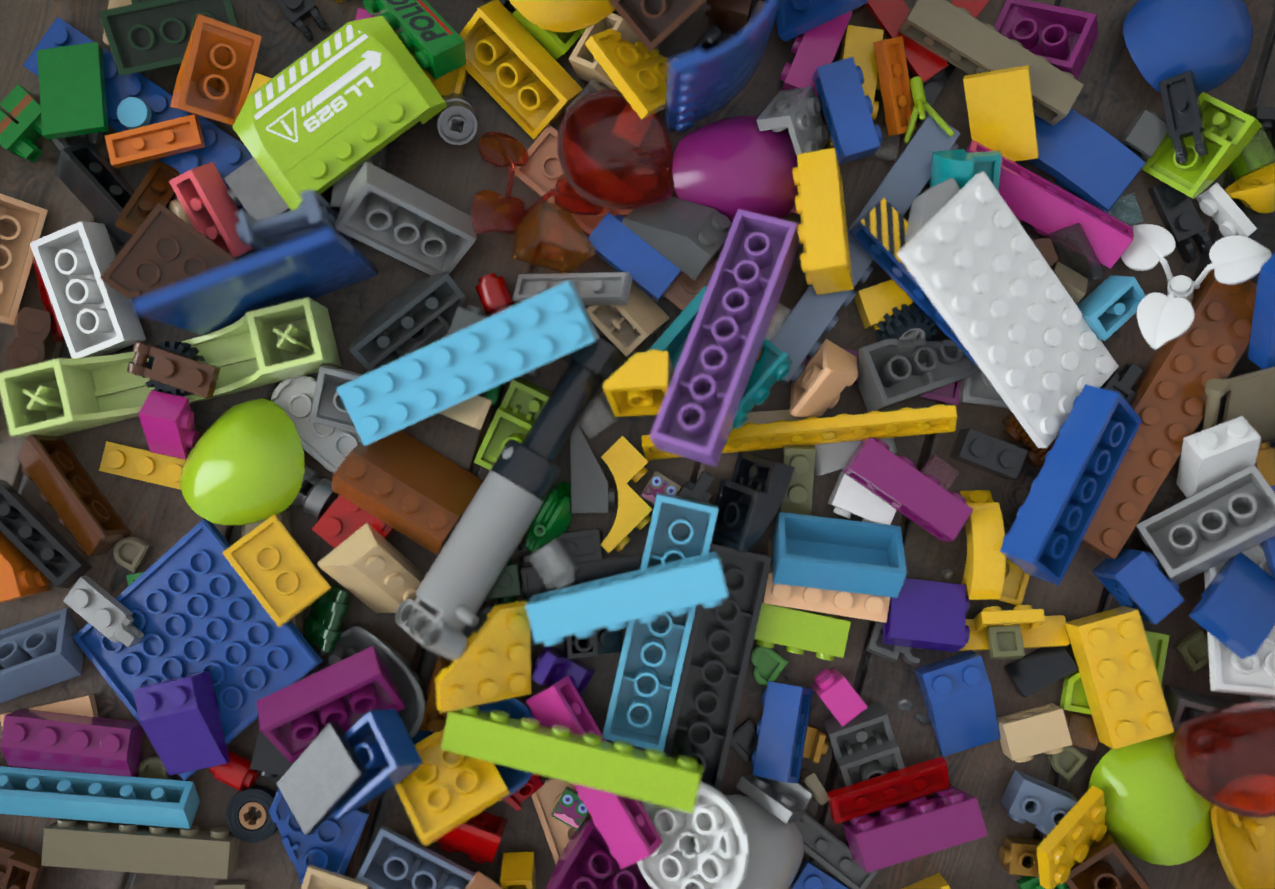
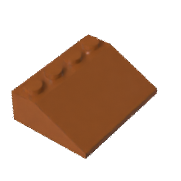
(407, 487)

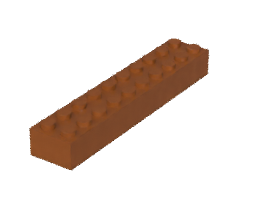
(1172, 406)

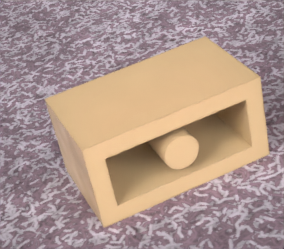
(1033, 732)

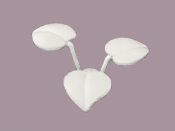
(1169, 316)

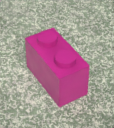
(168, 424)
(838, 695)

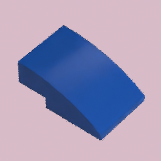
(1238, 606)

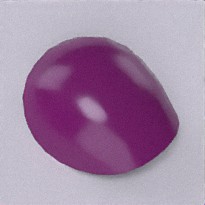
(737, 168)

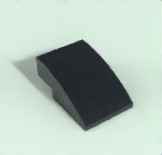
(750, 500)

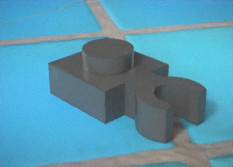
(889, 652)

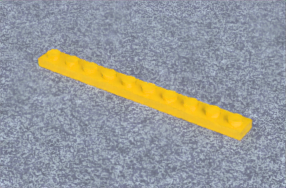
(830, 430)

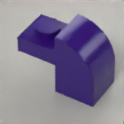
(553, 666)

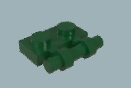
(326, 617)

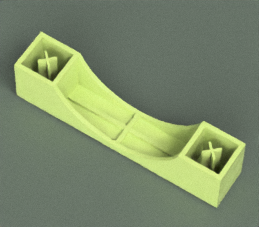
(98, 390)

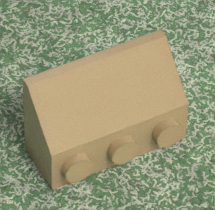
(373, 570)

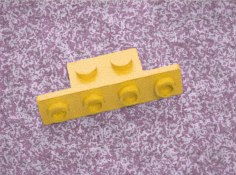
(1036, 629)

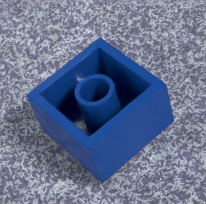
(1139, 584)

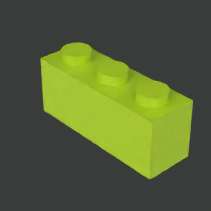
(802, 631)

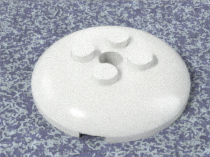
(720, 848)

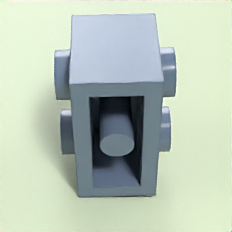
(1036, 801)

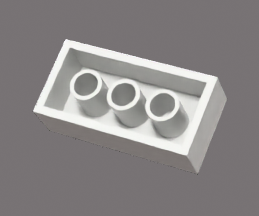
(89, 311)

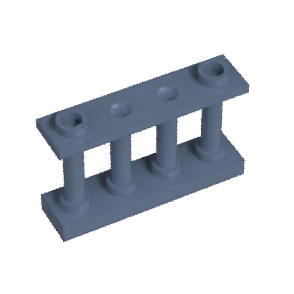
(276, 230)

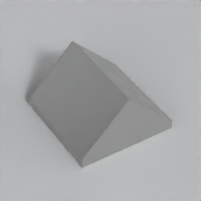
(327, 403)

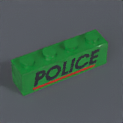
(423, 33)

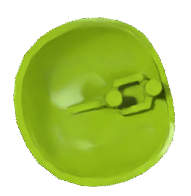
(245, 465)
(1151, 804)

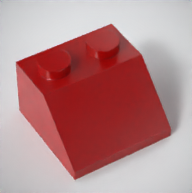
(476, 837)

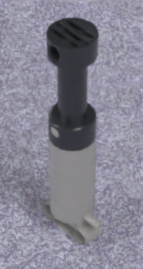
(503, 510)

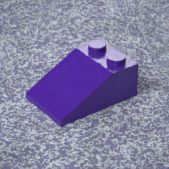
(183, 722)

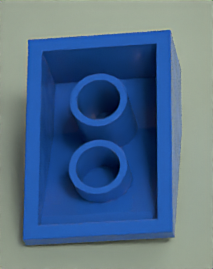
(959, 702)
(385, 753)

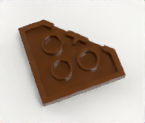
(162, 255)

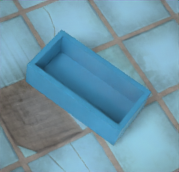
(838, 555)

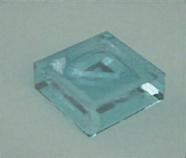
(1127, 210)

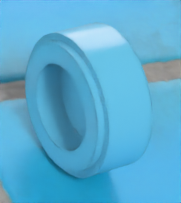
(134, 113)

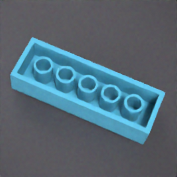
(626, 597)

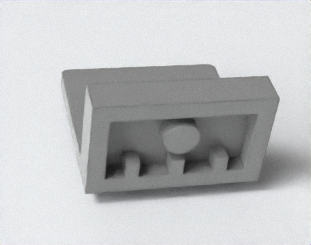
(800, 113)

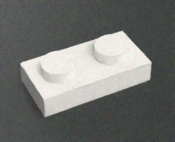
(1224, 212)

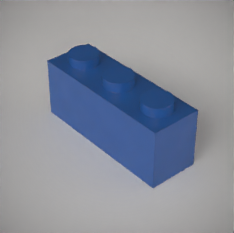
(847, 110)
(631, 254)
(782, 732)

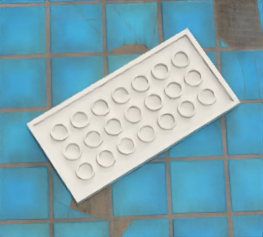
(1007, 308)

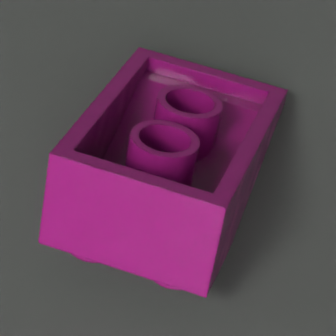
(1051, 32)

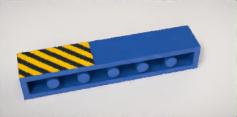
(882, 236)

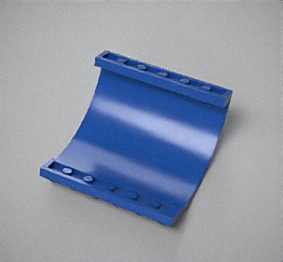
(707, 82)

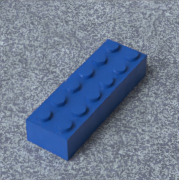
(1071, 484)

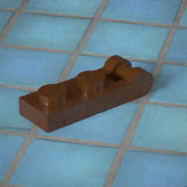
(174, 369)

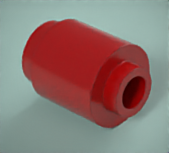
(493, 294)
(236, 772)

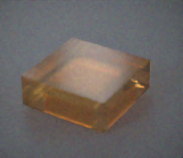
(1082, 731)

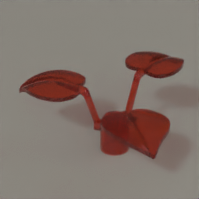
(505, 214)

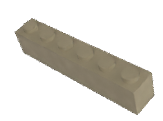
(980, 48)
(141, 848)

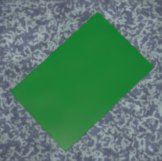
(72, 90)

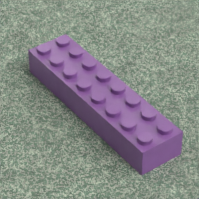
(726, 337)

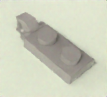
(103, 612)

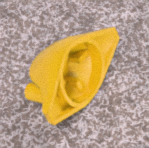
(1256, 189)

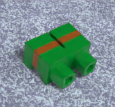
(21, 124)

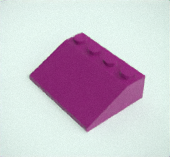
(589, 865)

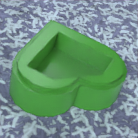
(766, 664)

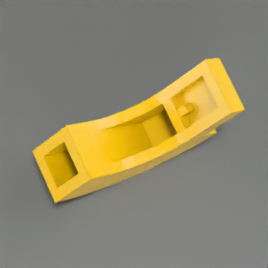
(985, 534)

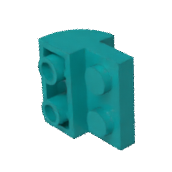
(964, 166)

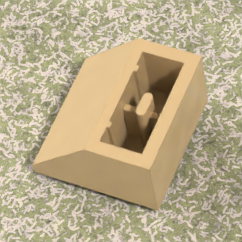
(582, 59)
(631, 324)

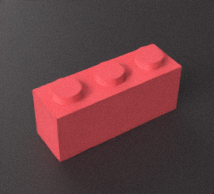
(210, 207)

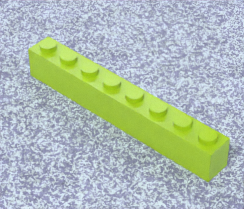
(574, 757)

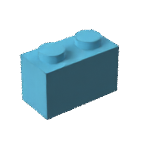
(1111, 305)

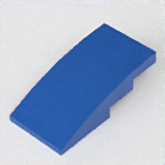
(1085, 159)

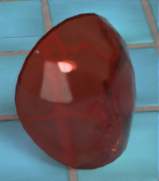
(614, 153)
(1231, 757)

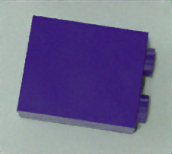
(928, 616)

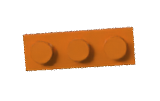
(894, 84)
(154, 141)

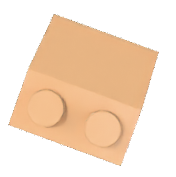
(822, 381)

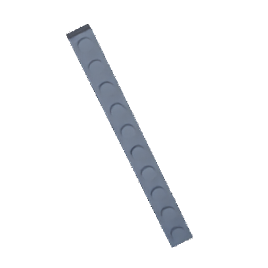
(899, 187)

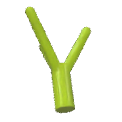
(920, 106)

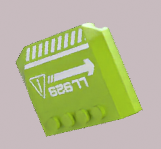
(335, 108)

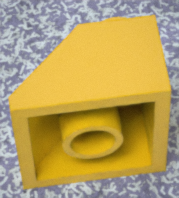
(640, 384)

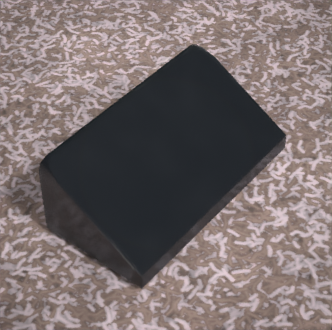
(1040, 669)

